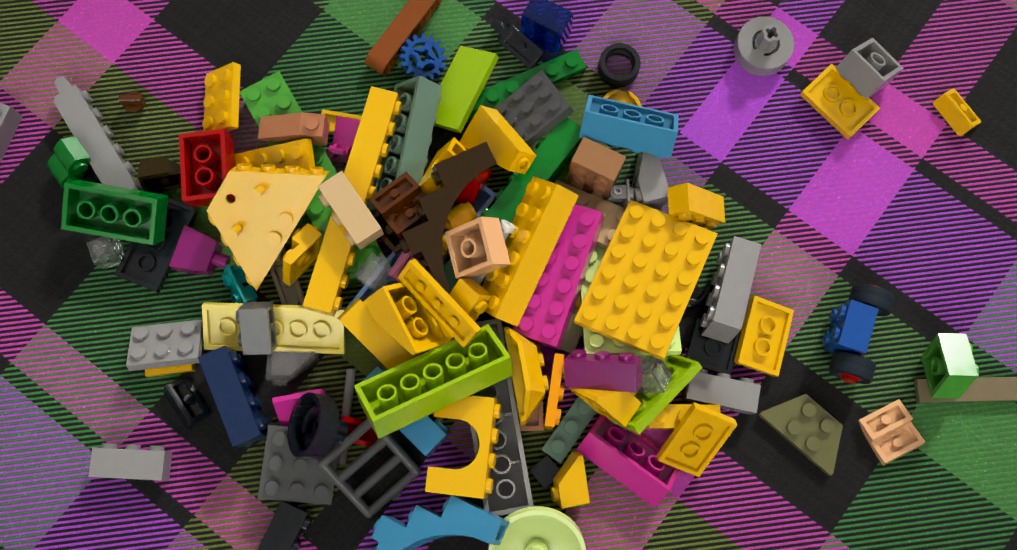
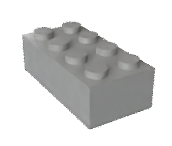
(731, 289)

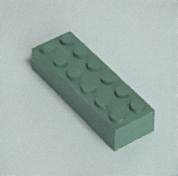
(412, 133)

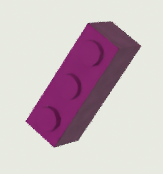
(603, 371)

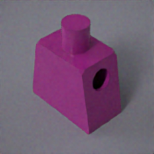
(198, 254)

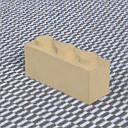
(349, 211)

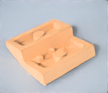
(891, 432)

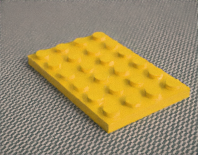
(646, 279)

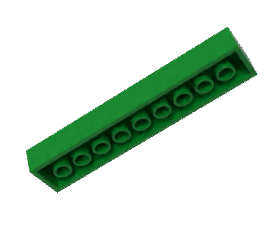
(552, 158)

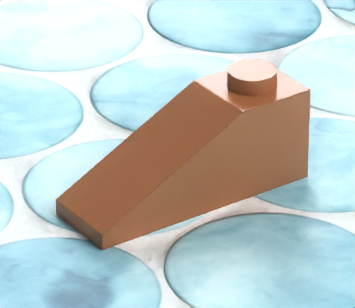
(295, 127)

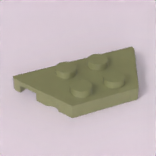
(807, 429)

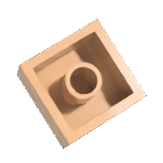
(477, 248)

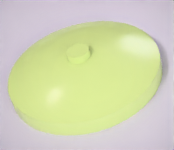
(540, 530)

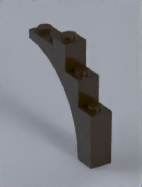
(434, 208)

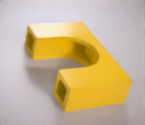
(475, 478)

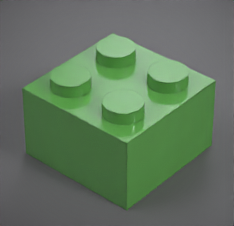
(949, 365)

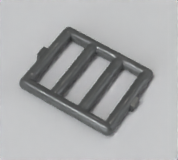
(355, 495)

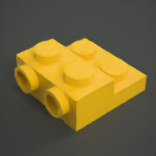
(303, 253)

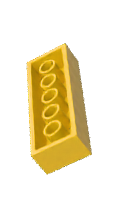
(538, 227)

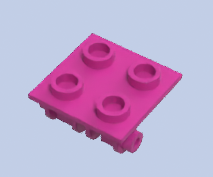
(343, 139)

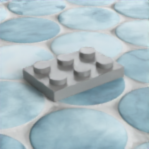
(165, 345)

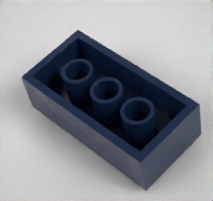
(235, 397)

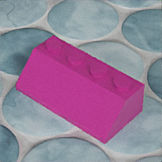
(628, 459)

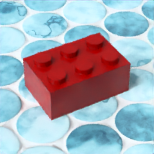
(204, 165)

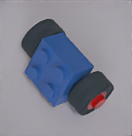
(852, 331)

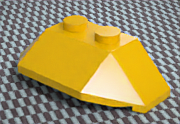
(527, 374)

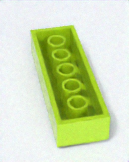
(433, 381)

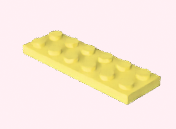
(295, 328)

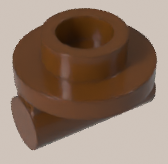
(132, 101)

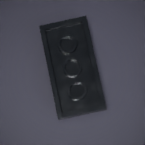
(150, 264)

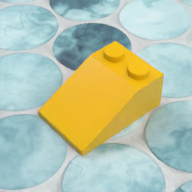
(405, 318)

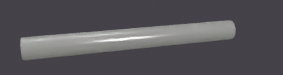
(347, 405)

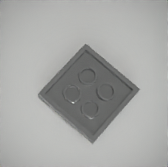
(535, 108)
(292, 477)

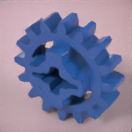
(414, 55)

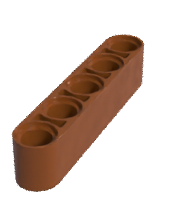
(404, 26)

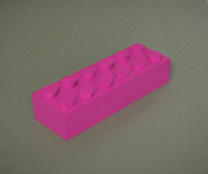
(561, 281)

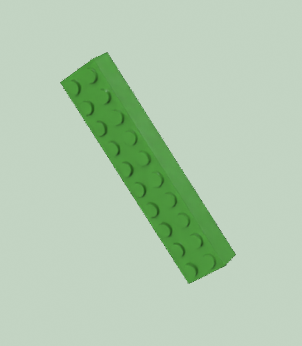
(272, 98)

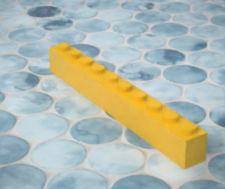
(362, 171)

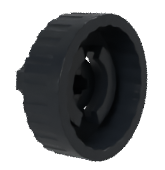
(315, 426)

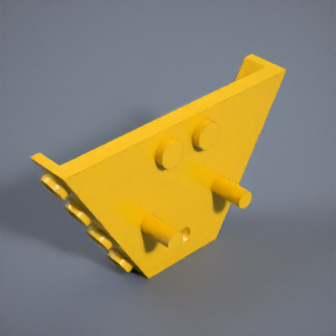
(263, 214)

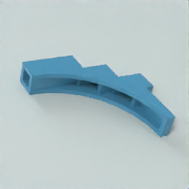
(424, 525)

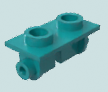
(234, 279)

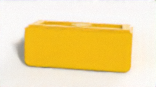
(956, 112)

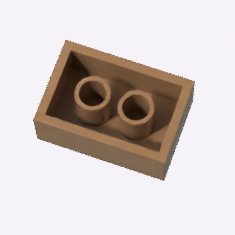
(595, 168)

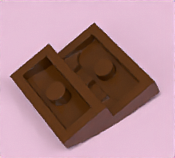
(398, 202)

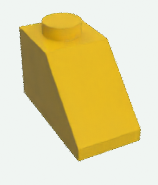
(571, 483)

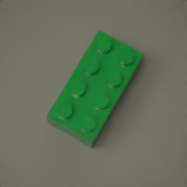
(114, 212)

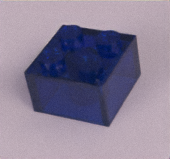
(547, 24)

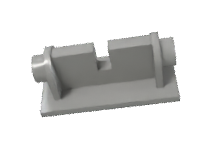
(621, 194)

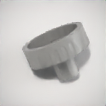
(769, 36)

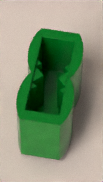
(68, 160)

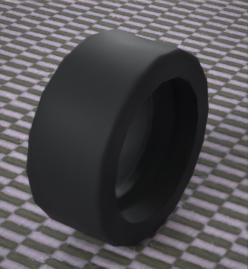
(623, 50)

